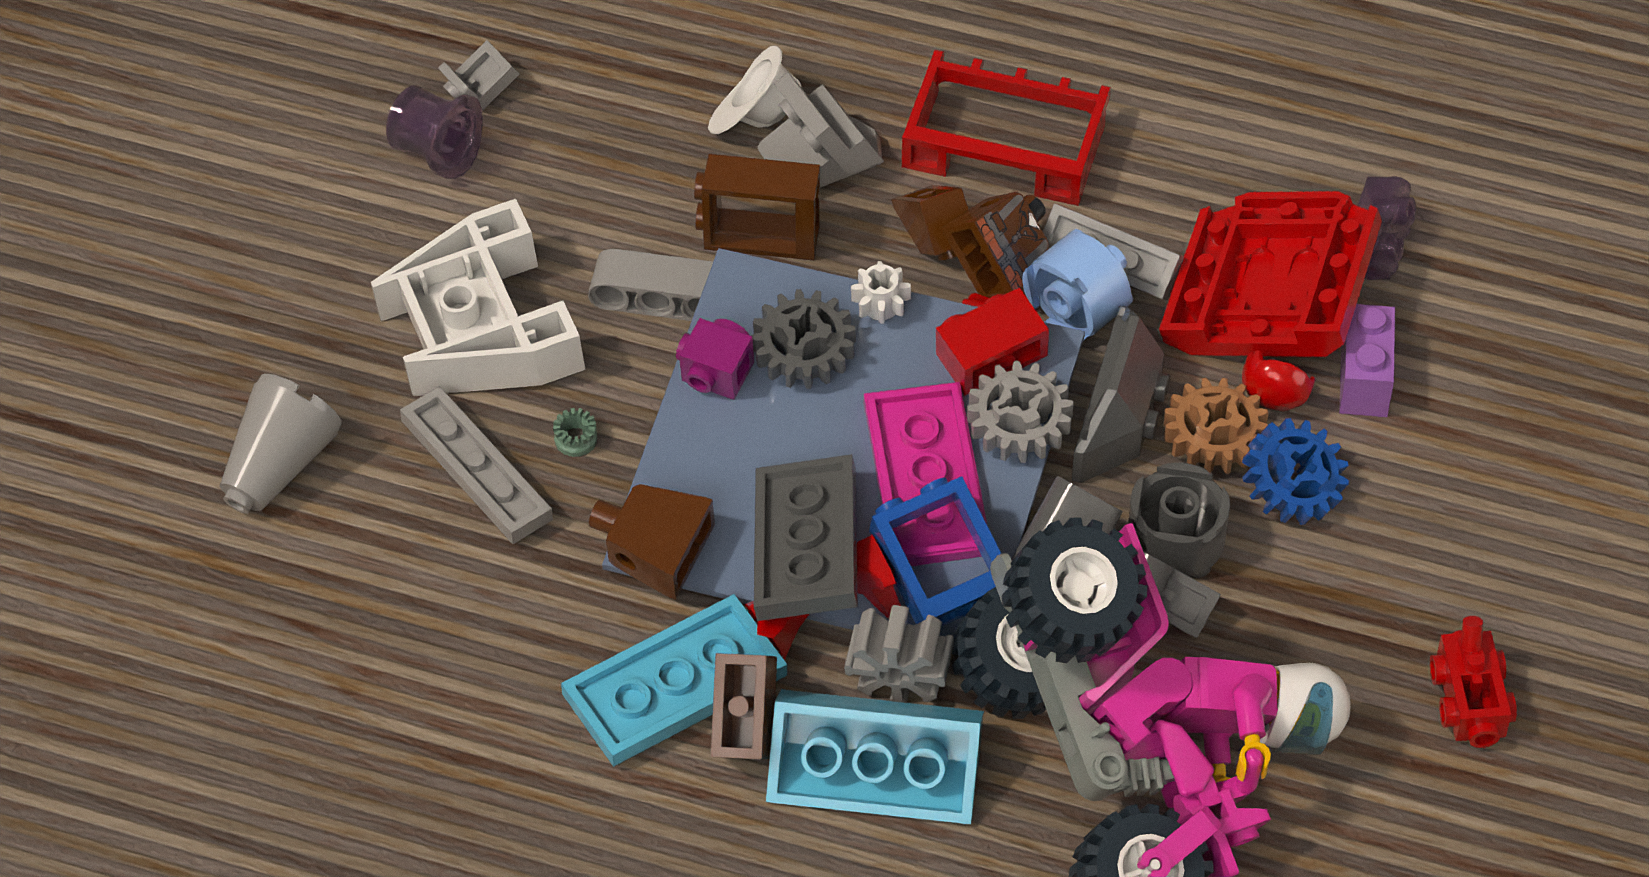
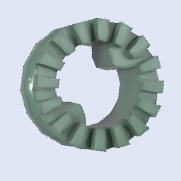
(570, 420)

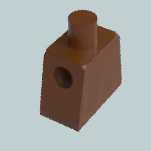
(655, 535)

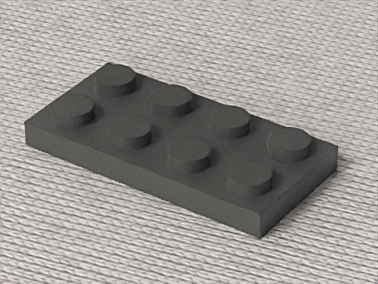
(805, 538)

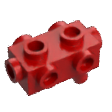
(1473, 685)

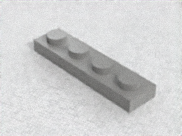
(476, 465)

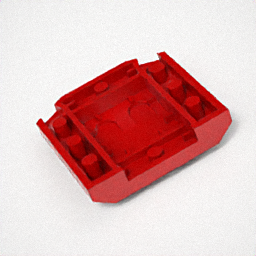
(1272, 275)

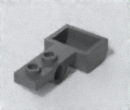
(1184, 599)

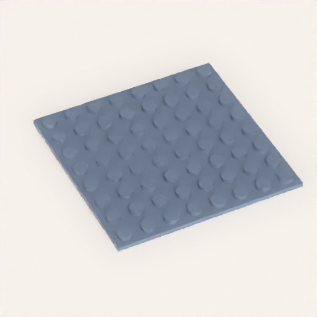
(716, 443)

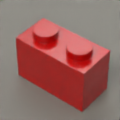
(989, 336)

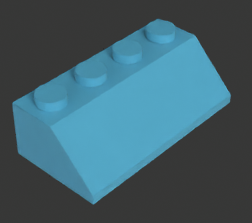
(874, 756)

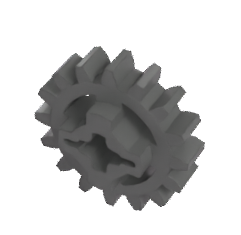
(805, 336)

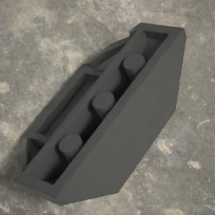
(1122, 399)

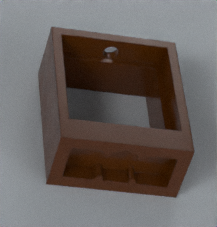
(759, 231)

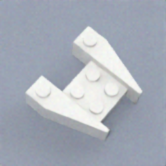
(467, 316)

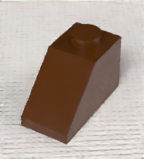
(925, 214)

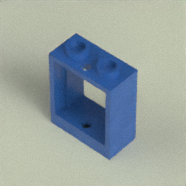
(955, 601)

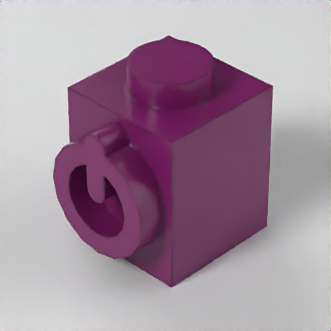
(716, 357)

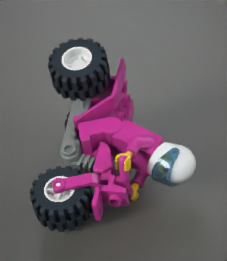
(1067, 640)

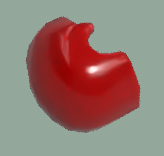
(1276, 382)

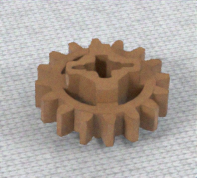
(1214, 424)

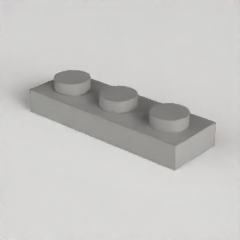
(1148, 265)

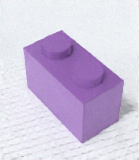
(1368, 362)

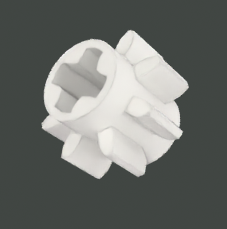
(880, 292)

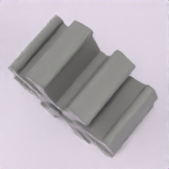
(899, 654)

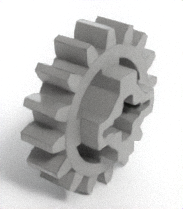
(1018, 414)

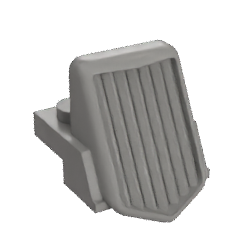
(821, 134)

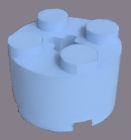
(1078, 283)

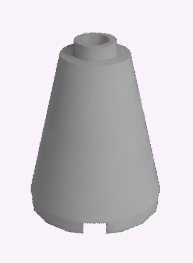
(275, 442)

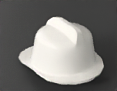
(755, 97)

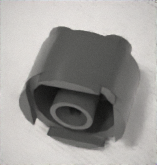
(1181, 517)

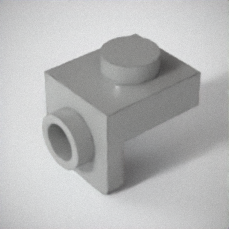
(481, 75)

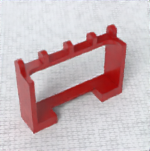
(1055, 176)

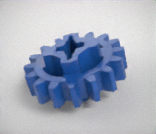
(1317, 479)

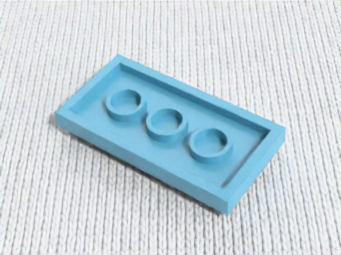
(663, 680)

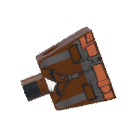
(998, 241)

